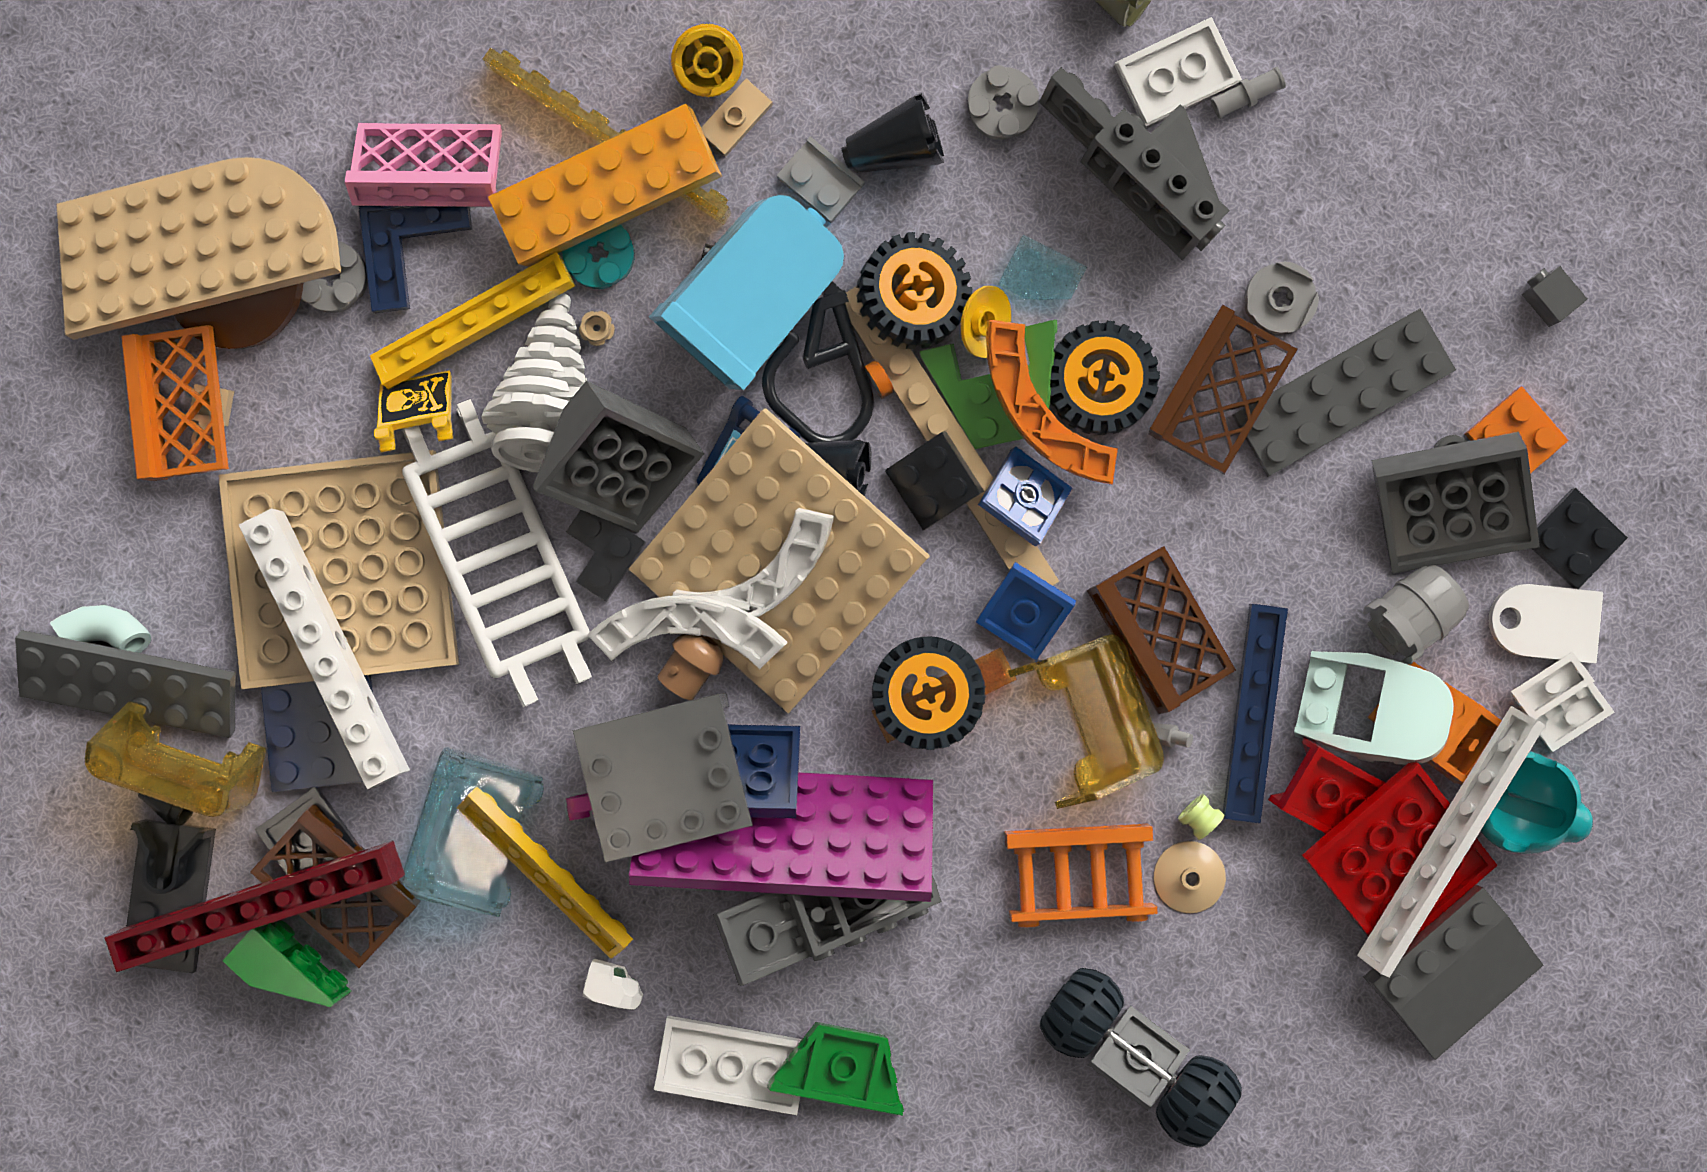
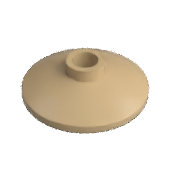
(1172, 871)

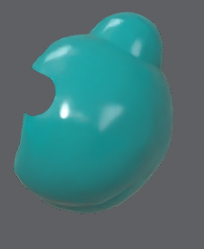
(1544, 814)

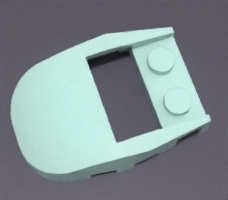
(1410, 716)

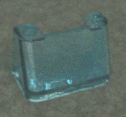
(449, 855)

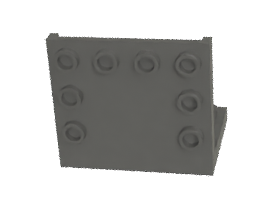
(662, 777)

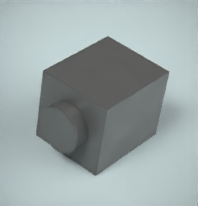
(1553, 295)

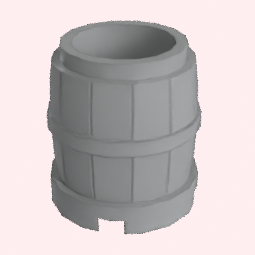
(1417, 612)

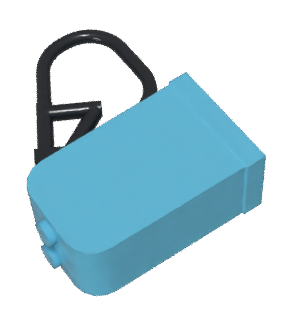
(754, 293)

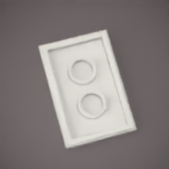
(1177, 72)

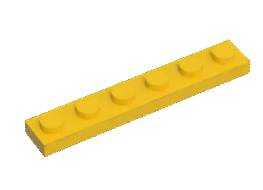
(472, 320)
(539, 868)

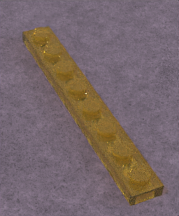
(591, 123)

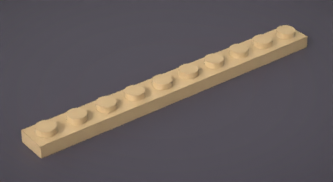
(933, 417)

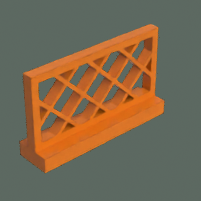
(146, 409)

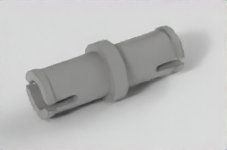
(1248, 92)

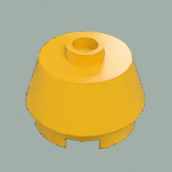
(707, 60)

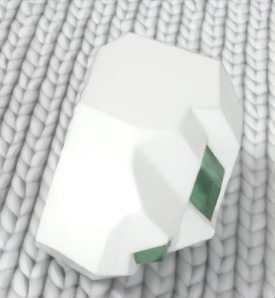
(612, 986)

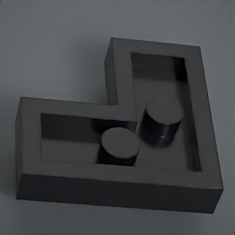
(613, 555)

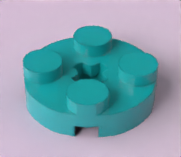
(608, 270)

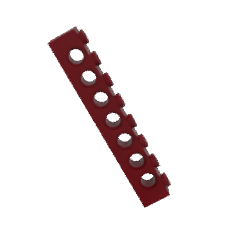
(255, 906)

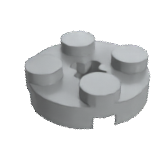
(1007, 122)
(345, 290)
(1300, 292)

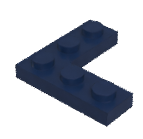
(382, 240)

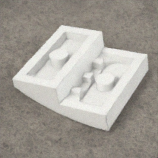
(1563, 701)

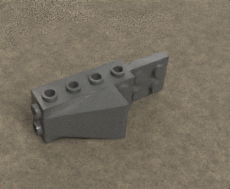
(1162, 164)
(788, 928)

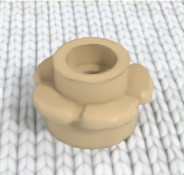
(587, 325)

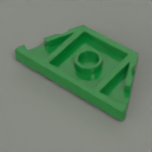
(841, 1069)

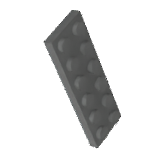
(1346, 391)
(109, 678)

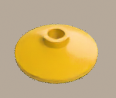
(984, 304)

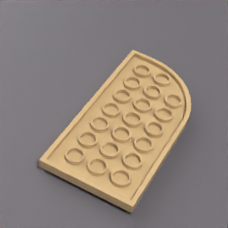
(190, 243)

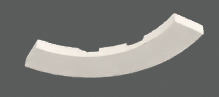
(784, 572)
(688, 616)

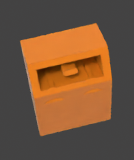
(1467, 738)

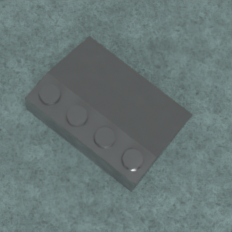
(615, 458)
(1456, 502)
(1456, 971)

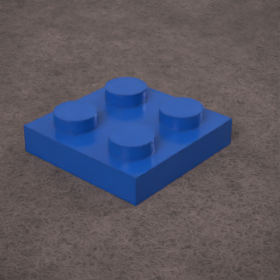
(1025, 611)

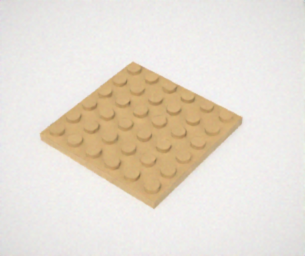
(740, 523)
(368, 559)

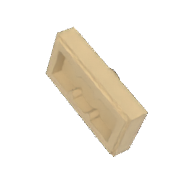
(736, 117)

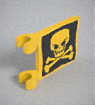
(412, 404)

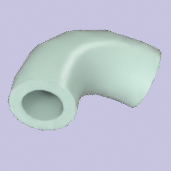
(105, 625)

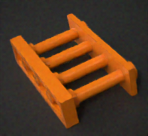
(1096, 841)

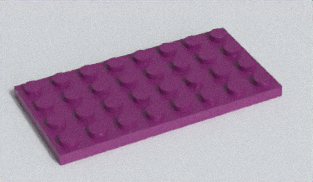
(846, 841)

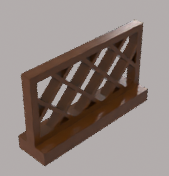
(1194, 375)
(1141, 653)
(329, 838)

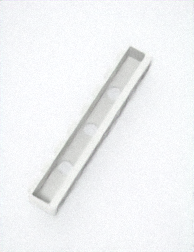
(324, 647)

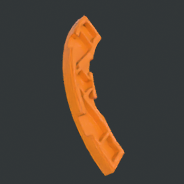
(1030, 414)

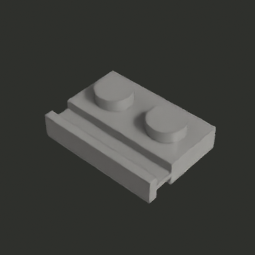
(820, 179)

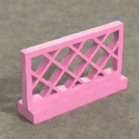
(423, 185)

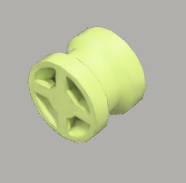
(1201, 817)

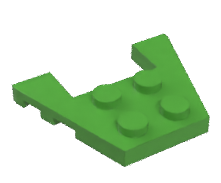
(975, 398)

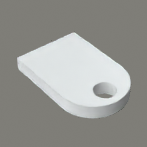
(1549, 622)

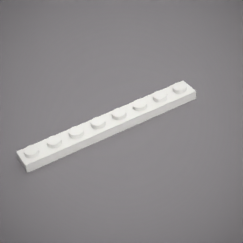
(1450, 841)

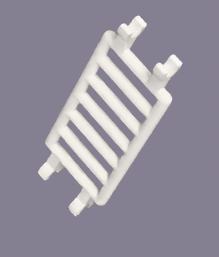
(455, 570)

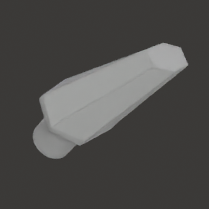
(1170, 735)

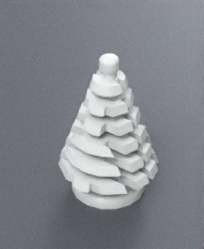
(536, 389)

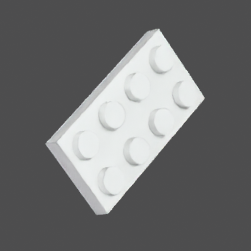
(723, 1064)

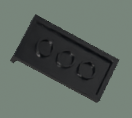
(168, 876)

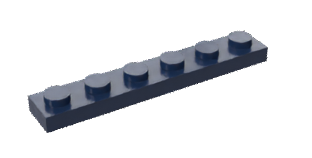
(1255, 713)

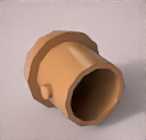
(691, 665)

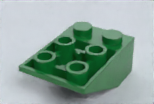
(279, 964)

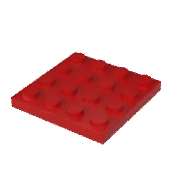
(1379, 842)

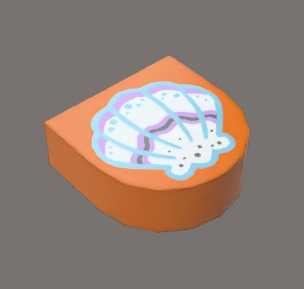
(879, 379)

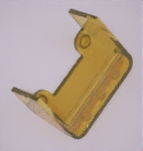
(1108, 714)

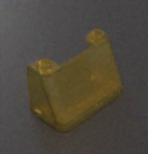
(131, 757)

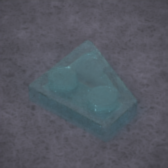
(1040, 273)

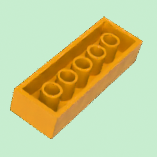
(605, 186)

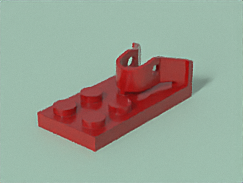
(1325, 788)

